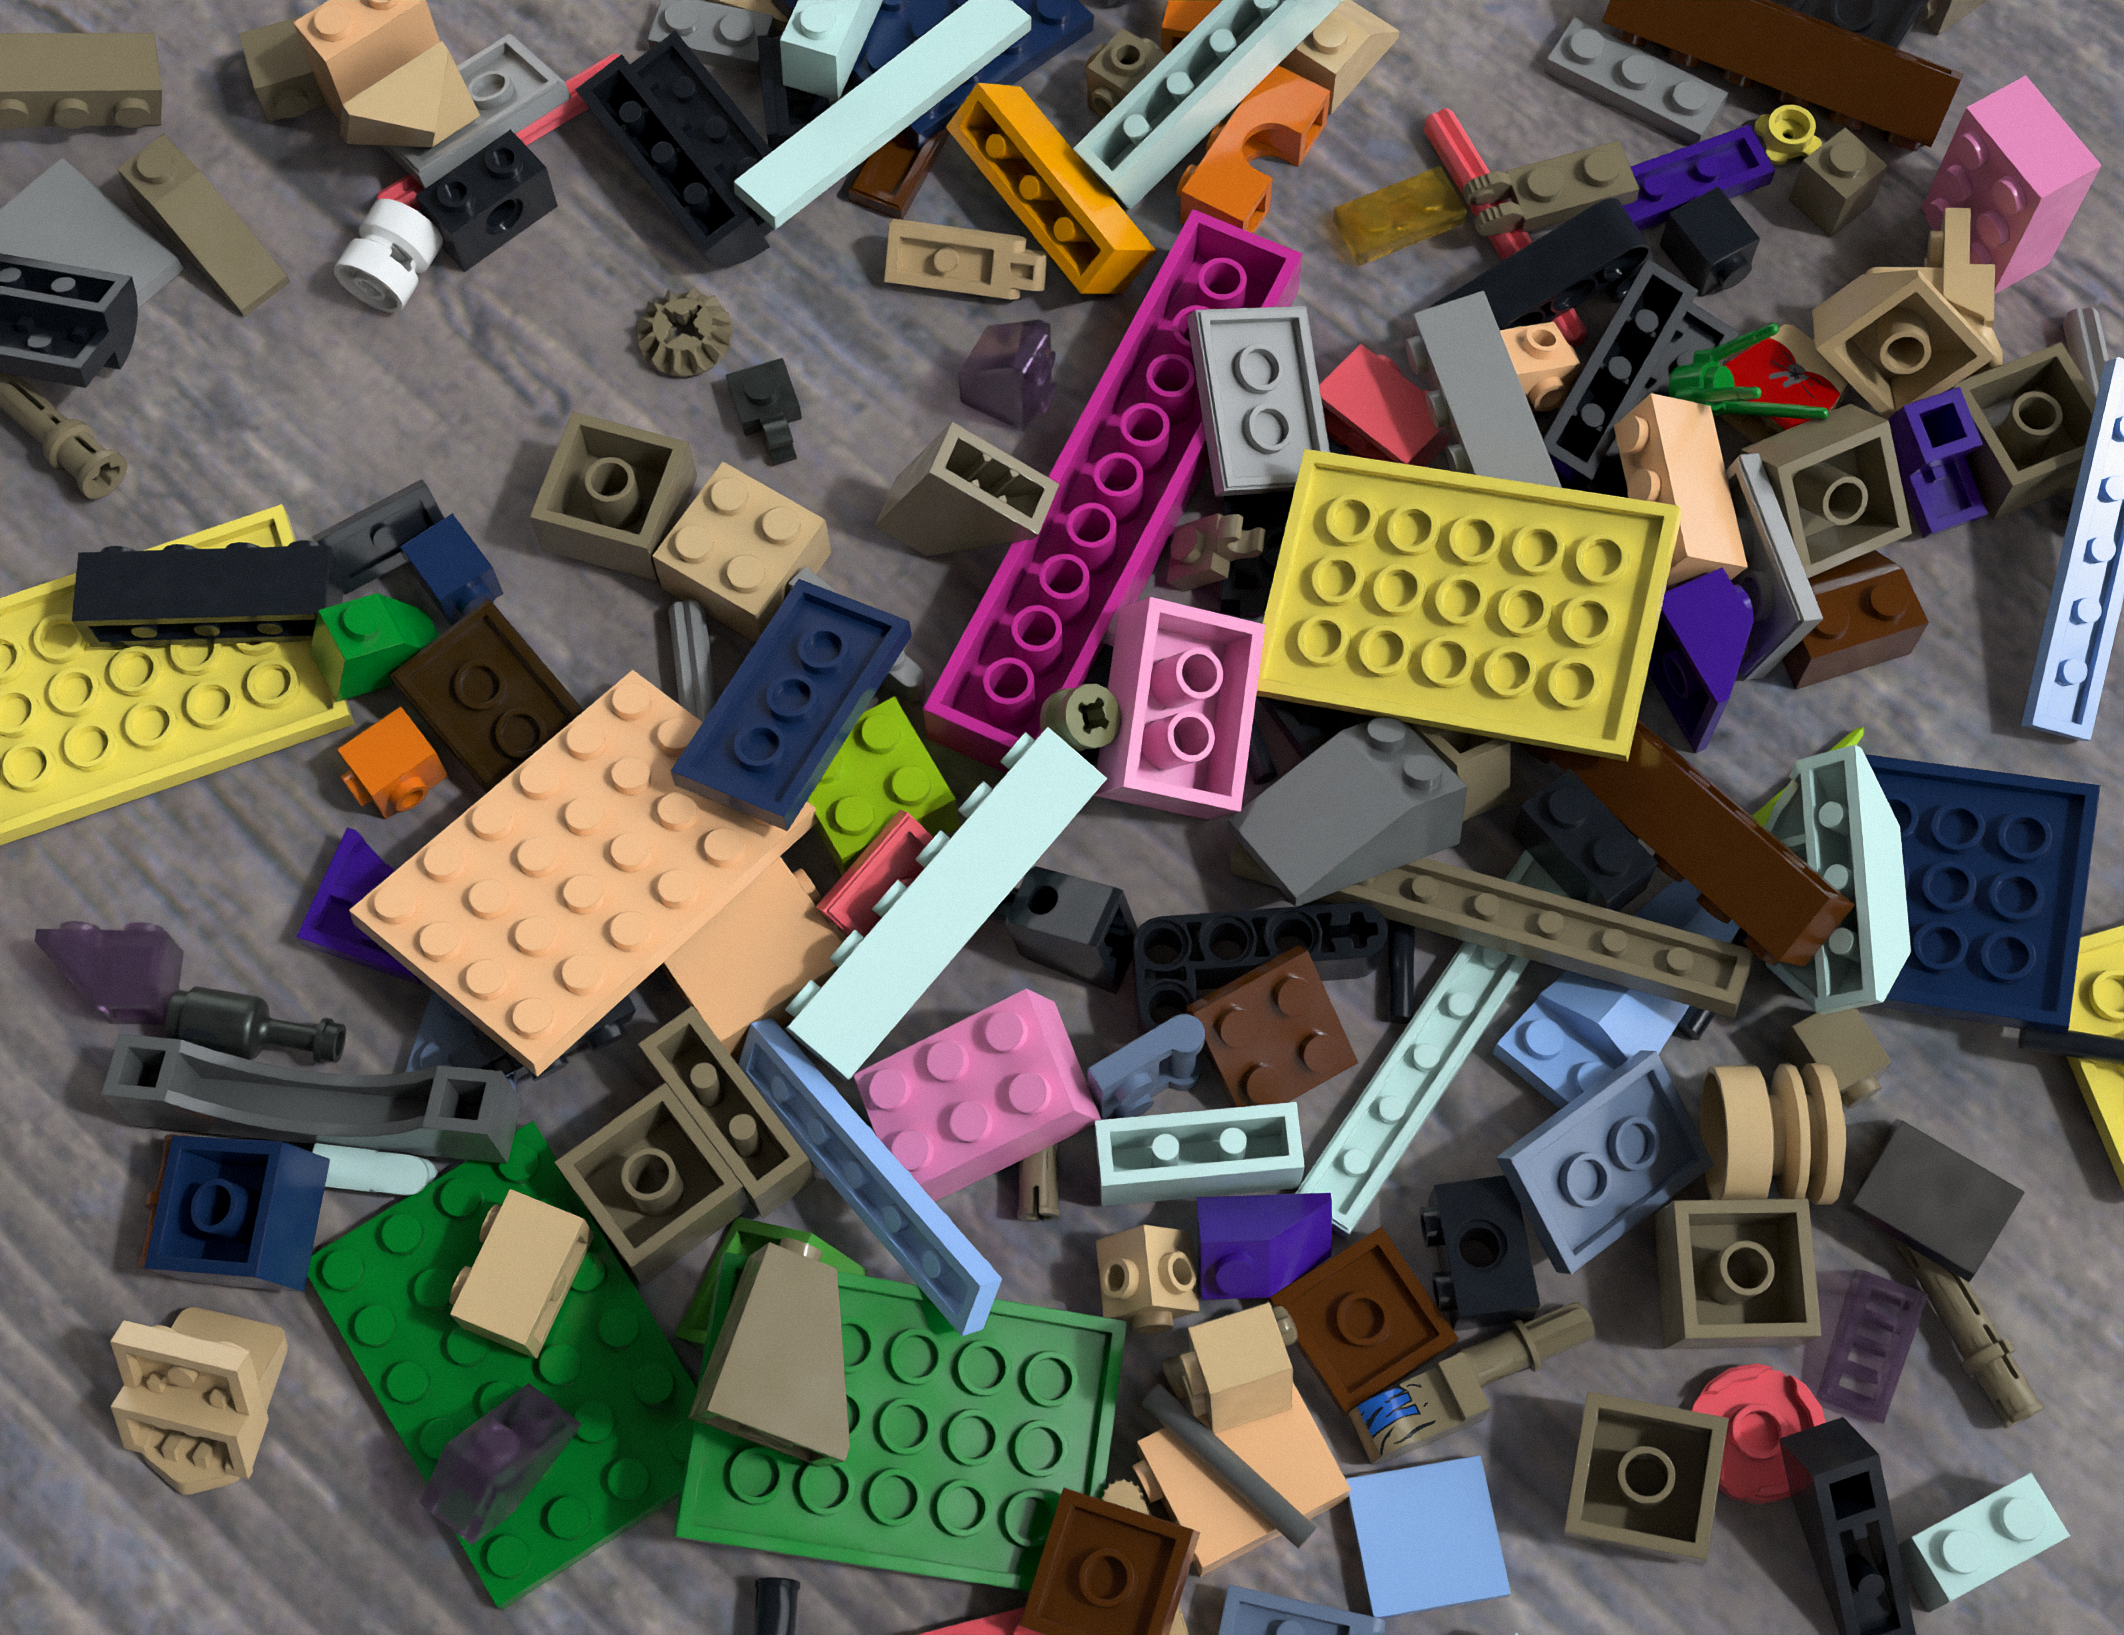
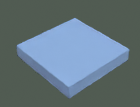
(1427, 1538)

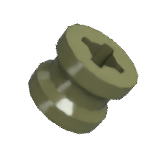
(1064, 717)

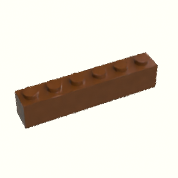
(1800, 59)
(1714, 845)

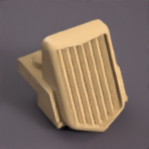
(1964, 285)
(197, 1395)

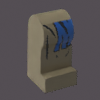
(1420, 1410)

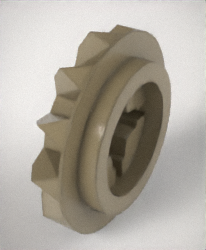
(684, 354)

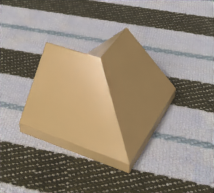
(411, 105)

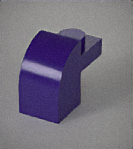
(1930, 453)

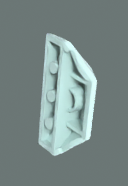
(1849, 836)

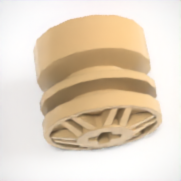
(1786, 1134)

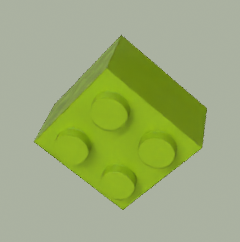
(873, 778)

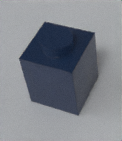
(451, 569)

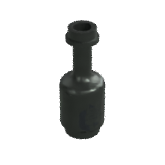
(242, 1026)

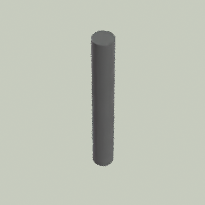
(1228, 1466)

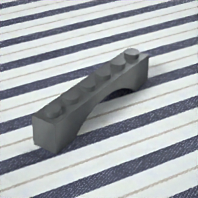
(413, 1112)

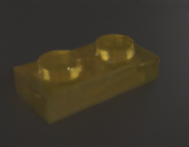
(1399, 215)

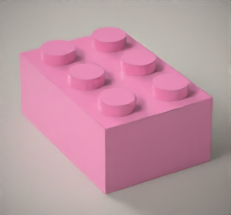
(2018, 175)
(1184, 706)
(979, 1094)

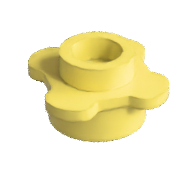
(1792, 121)

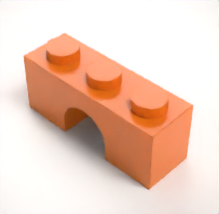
(1276, 120)

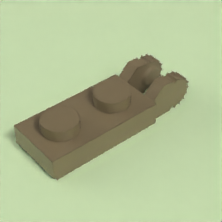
(1551, 189)

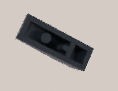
(1848, 1527)

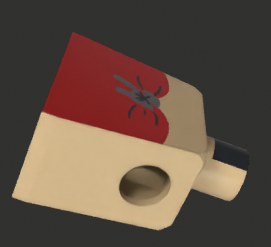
(1787, 373)

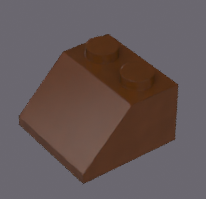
(1866, 620)

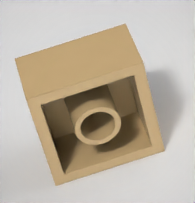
(740, 550)

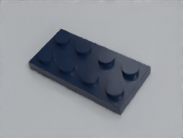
(791, 704)

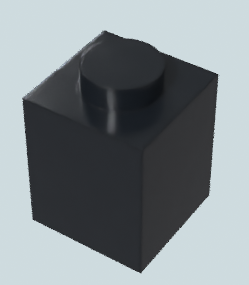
(1710, 242)

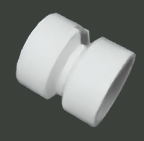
(391, 252)

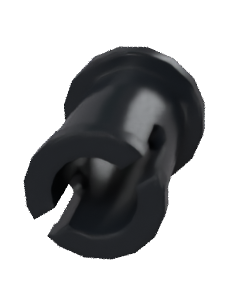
(775, 1606)

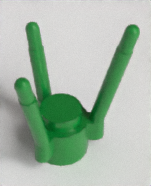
(1714, 384)

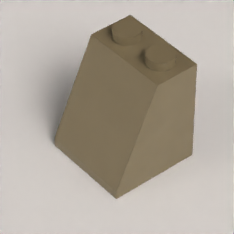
(781, 1358)

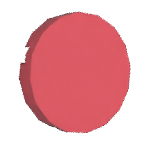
(1760, 1410)

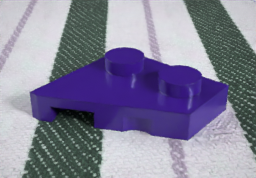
(328, 923)

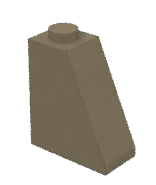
(965, 497)

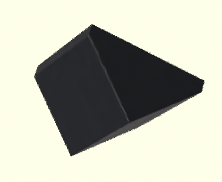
(1934, 1200)

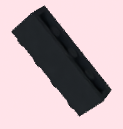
(204, 594)

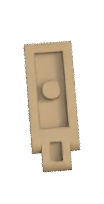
(962, 260)

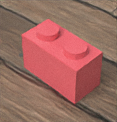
(1379, 411)

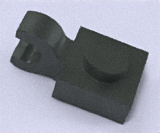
(767, 404)

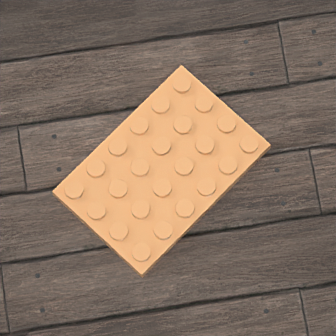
(571, 877)

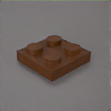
(1273, 1032)
(1364, 1321)
(1108, 1571)

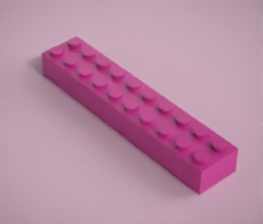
(1116, 502)

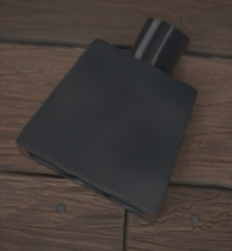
(1071, 926)

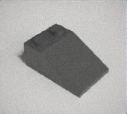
(1353, 811)

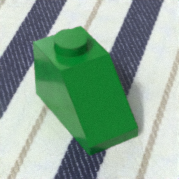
(367, 641)

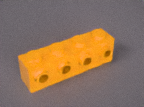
(1050, 189)

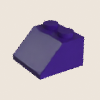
(1700, 651)

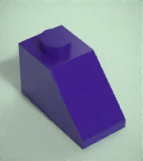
(1260, 1242)

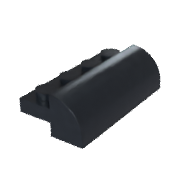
(685, 144)
(63, 320)
(1637, 352)

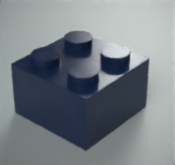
(237, 1213)

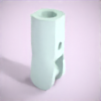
(376, 1170)

